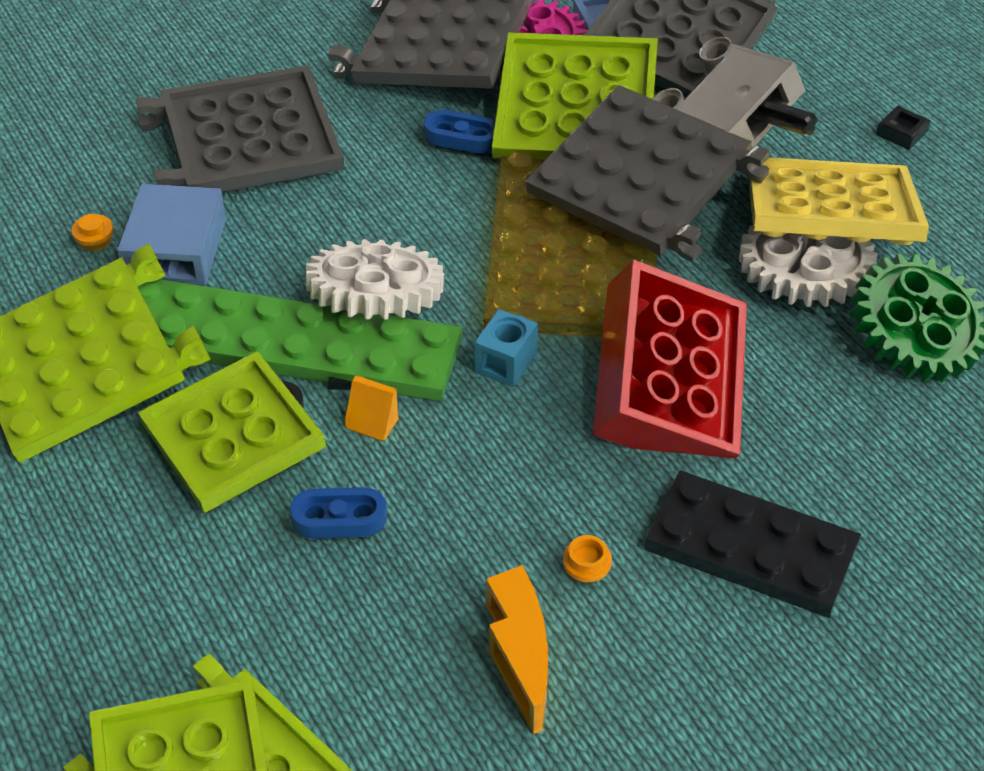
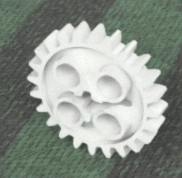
(805, 266)
(374, 279)

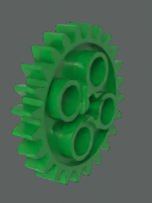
(919, 317)

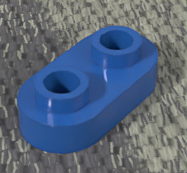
(459, 131)
(339, 512)

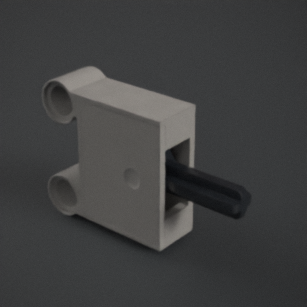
(744, 92)

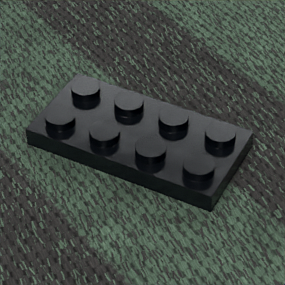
(753, 543)

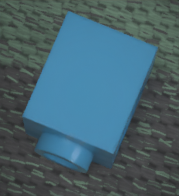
(506, 347)

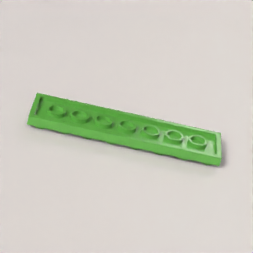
(307, 338)

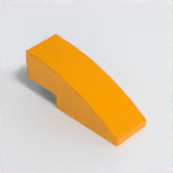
(519, 642)

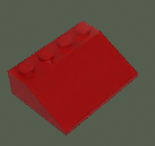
(670, 365)

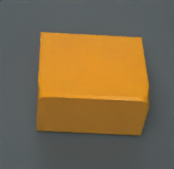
(371, 408)

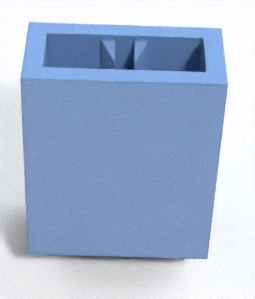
(181, 228)

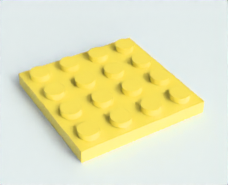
(838, 200)

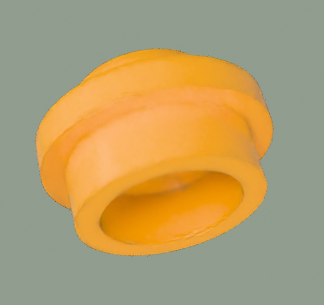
(93, 232)
(587, 559)

